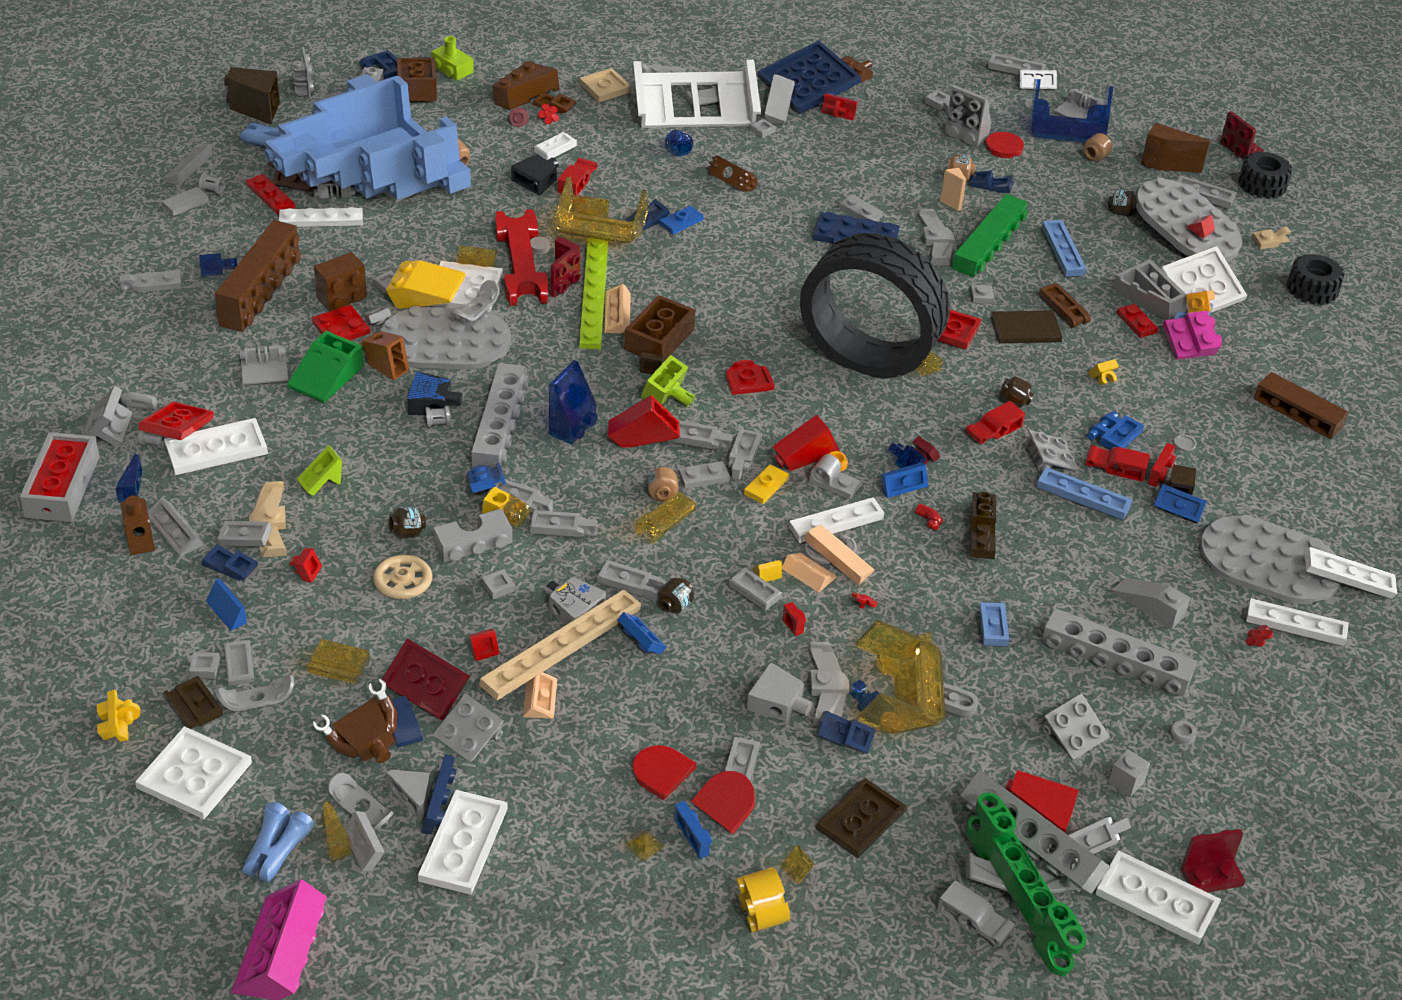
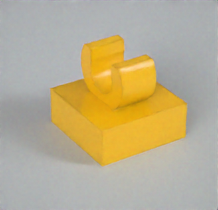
(1104, 370)

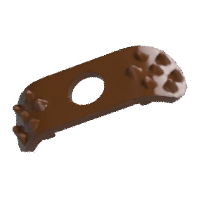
(740, 178)

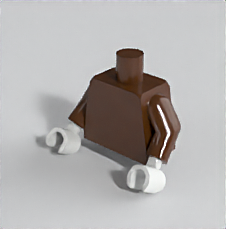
(365, 730)

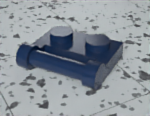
(384, 60)

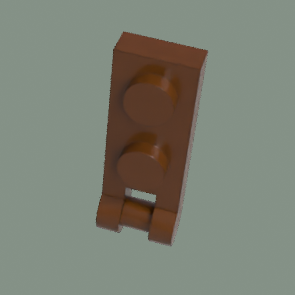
(1064, 305)

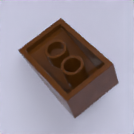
(420, 77)
(1174, 150)

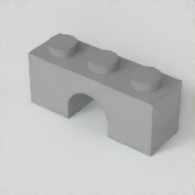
(456, 543)

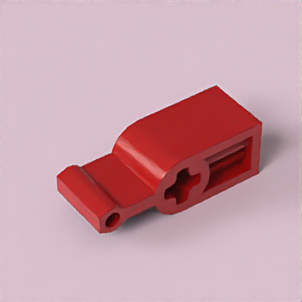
(579, 175)
(997, 423)
(1119, 462)

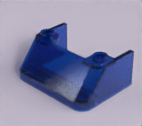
(1068, 128)

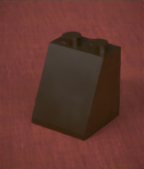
(253, 93)

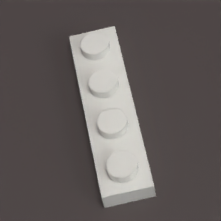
(322, 217)
(838, 518)
(1350, 572)
(1297, 622)

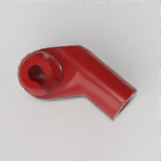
(930, 514)

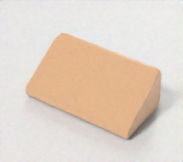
(953, 188)
(808, 571)
(540, 697)

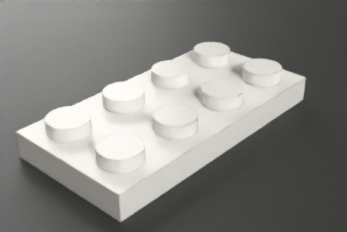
(216, 446)
(463, 842)
(1158, 897)

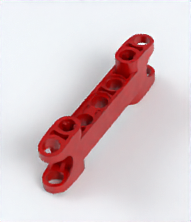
(524, 278)

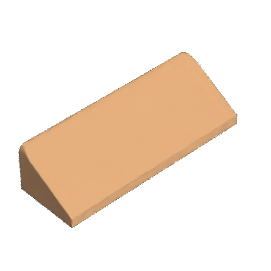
(620, 309)
(838, 554)

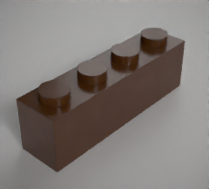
(1301, 405)

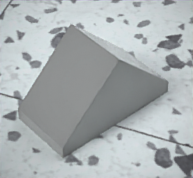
(412, 790)

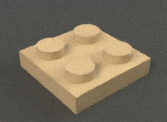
(605, 85)

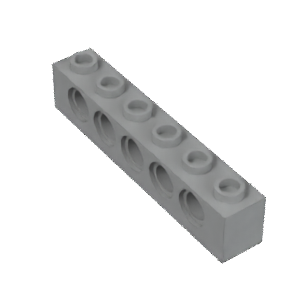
(500, 415)
(1119, 652)
(1089, 868)

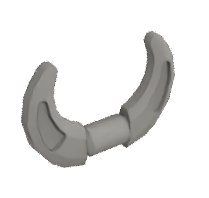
(818, 558)

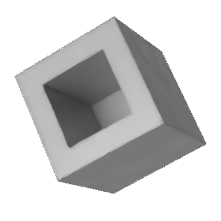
(1129, 773)

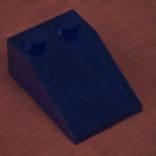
(571, 405)

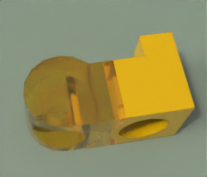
(513, 508)

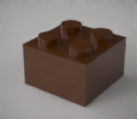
(340, 281)

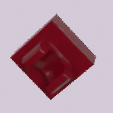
(926, 449)

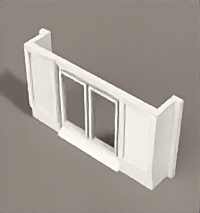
(736, 95)

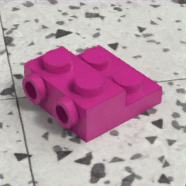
(1192, 335)

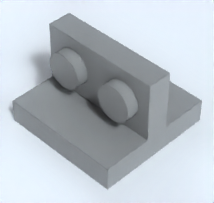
(108, 418)

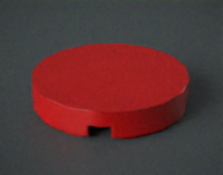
(1004, 144)

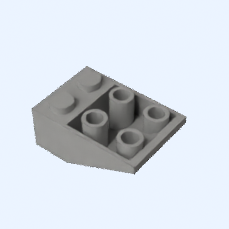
(968, 117)

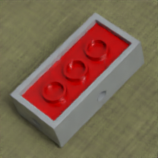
(60, 477)

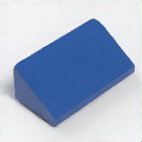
(226, 605)

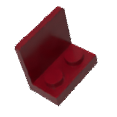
(1239, 136)
(566, 266)
(1211, 861)

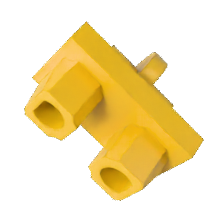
(119, 716)

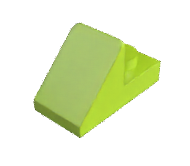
(324, 467)

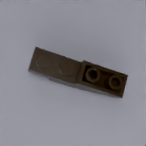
(982, 525)

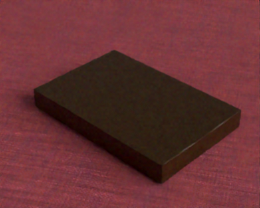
(1026, 326)
(861, 817)

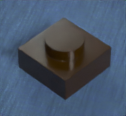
(650, 362)

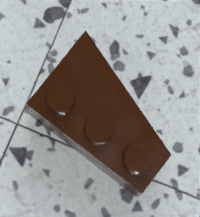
(523, 84)

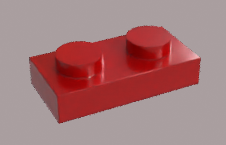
(1137, 320)
(1165, 460)

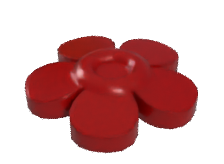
(548, 113)
(864, 599)
(1258, 636)

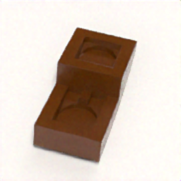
(561, 102)

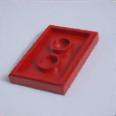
(176, 420)

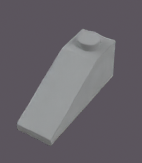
(1154, 599)

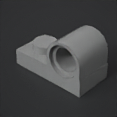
(828, 476)

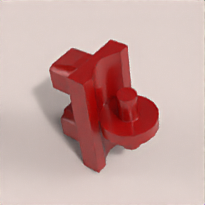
(839, 107)

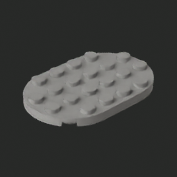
(1174, 206)
(442, 342)
(1265, 559)

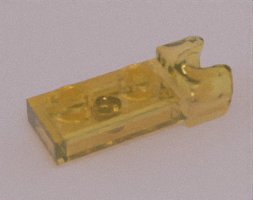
(665, 516)

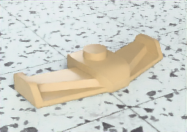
(268, 510)

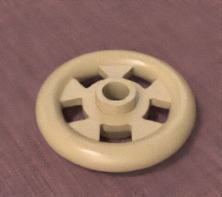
(399, 592)

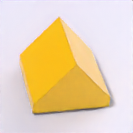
(769, 571)

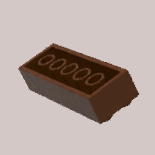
(257, 276)

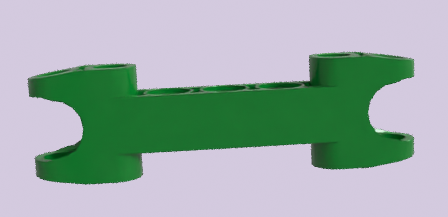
(1049, 920)

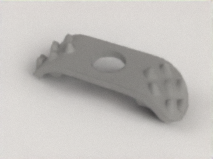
(485, 297)
(272, 695)
(349, 793)

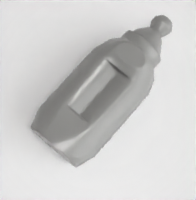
(139, 400)

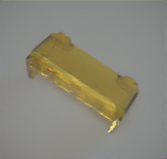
(598, 227)
(917, 679)

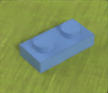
(994, 624)

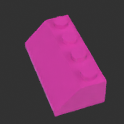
(280, 942)

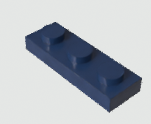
(440, 795)

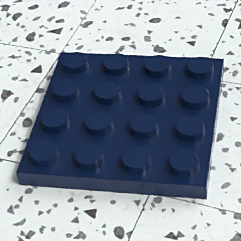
(814, 72)

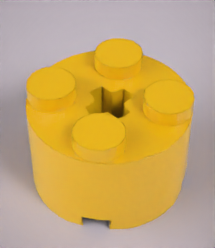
(763, 899)

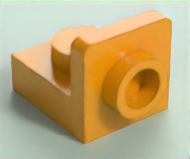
(1200, 301)

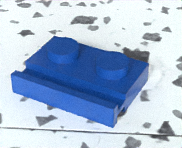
(484, 477)

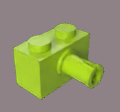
(452, 60)
(667, 381)

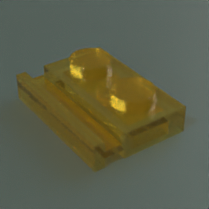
(338, 661)

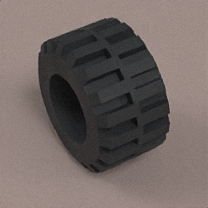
(1265, 174)
(1315, 279)

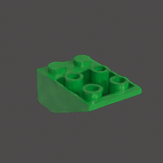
(327, 366)

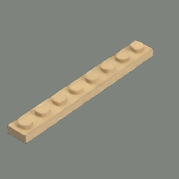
(558, 645)

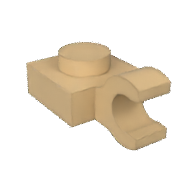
(1269, 239)

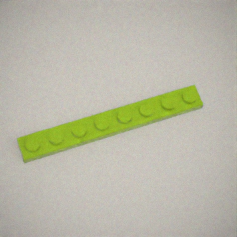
(593, 294)

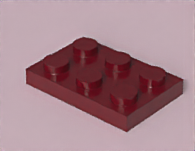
(425, 679)

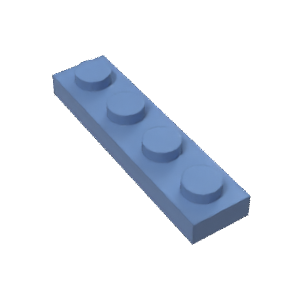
(1063, 248)
(1084, 493)

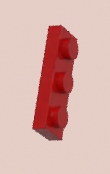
(269, 193)

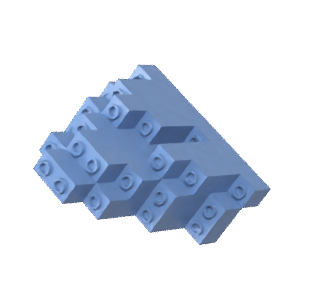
(369, 142)

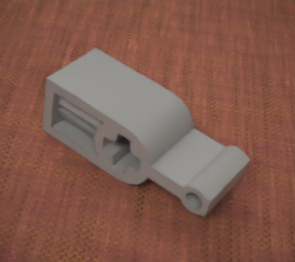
(974, 914)

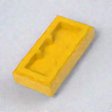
(766, 484)

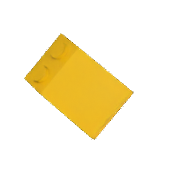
(423, 284)

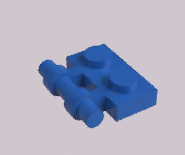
(1120, 434)

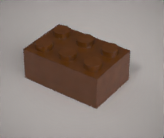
(660, 328)

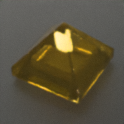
(645, 845)
(797, 864)

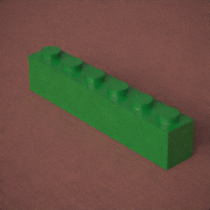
(990, 235)

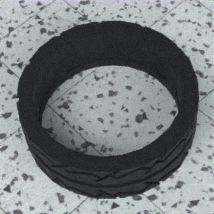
(895, 263)

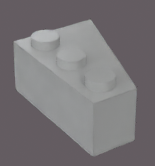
(1151, 290)

